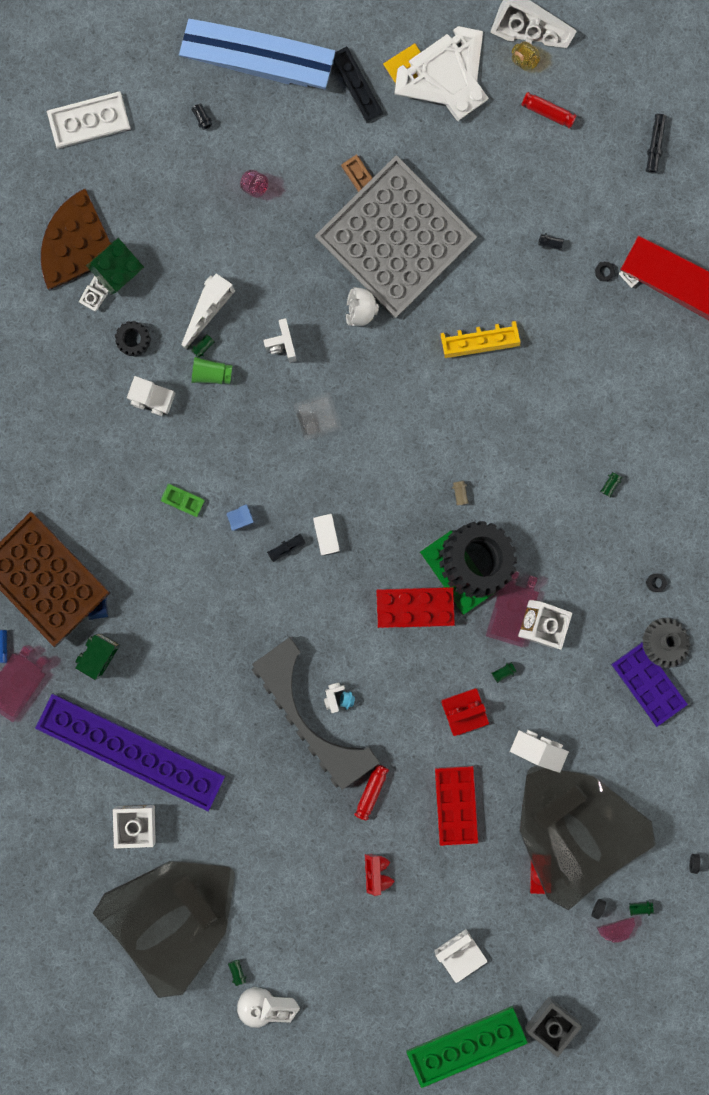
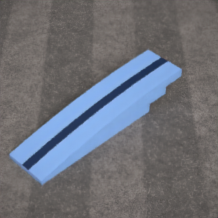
(257, 54)

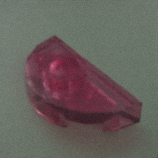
(618, 930)

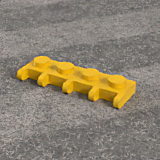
(480, 341)

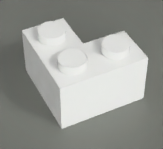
(147, 394)
(539, 751)

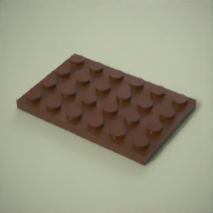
(46, 580)

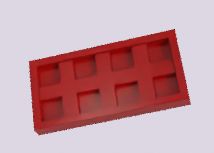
(415, 607)
(456, 805)

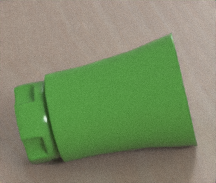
(210, 372)

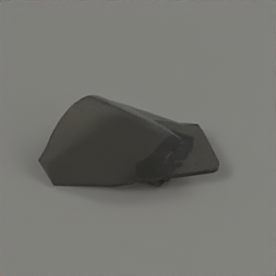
(578, 832)
(170, 920)

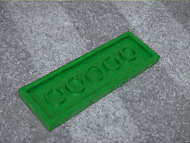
(466, 1047)

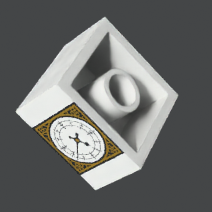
(545, 624)
(134, 826)

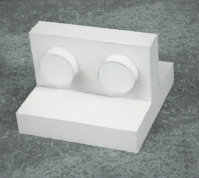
(278, 343)

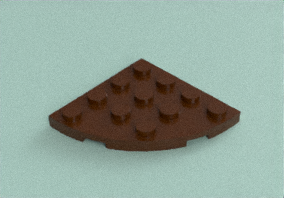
(71, 240)

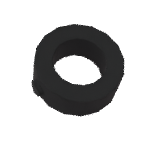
(609, 266)
(661, 577)
(694, 865)
(598, 909)

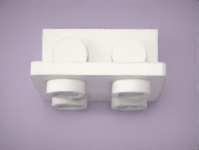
(460, 956)

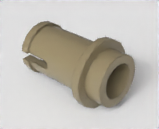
(460, 492)

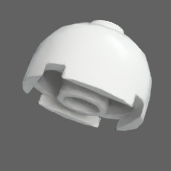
(361, 307)
(251, 1005)

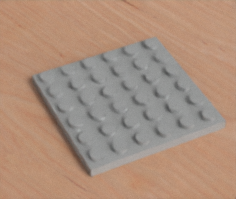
(395, 236)

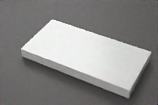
(88, 120)

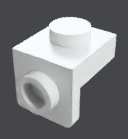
(330, 701)

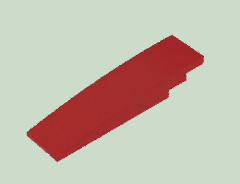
(669, 275)

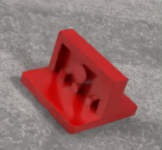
(465, 712)

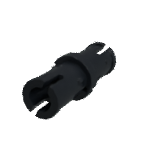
(286, 547)

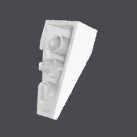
(531, 23)
(213, 297)

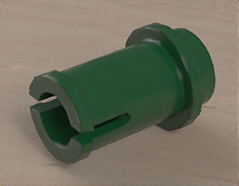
(202, 346)
(611, 484)
(504, 672)
(641, 908)
(237, 973)

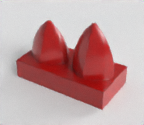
(374, 881)

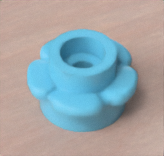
(346, 700)

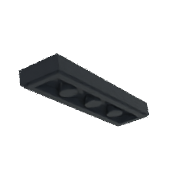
(357, 85)

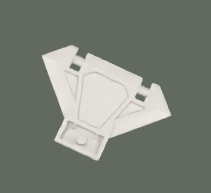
(446, 73)

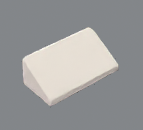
(326, 534)
(279, 1009)

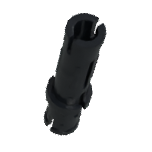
(652, 165)

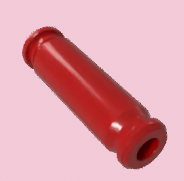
(548, 110)
(371, 792)

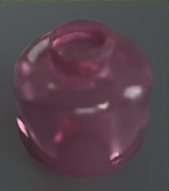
(254, 183)

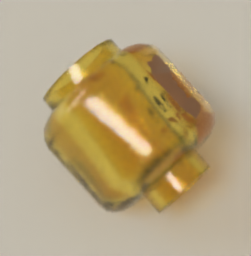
(525, 55)

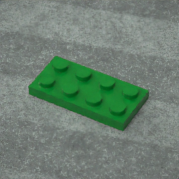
(432, 557)

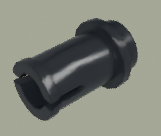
(204, 121)
(550, 242)

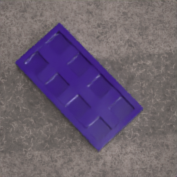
(649, 685)

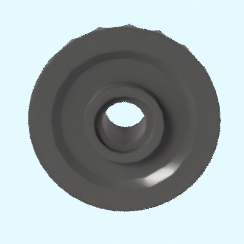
(656, 644)

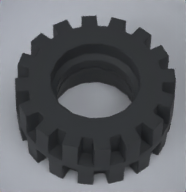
(124, 330)

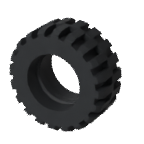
(499, 549)

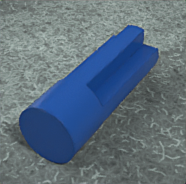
(3, 646)

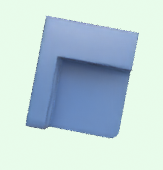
(240, 517)

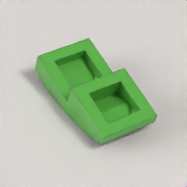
(182, 500)

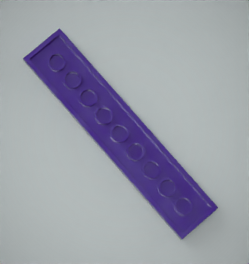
(130, 752)

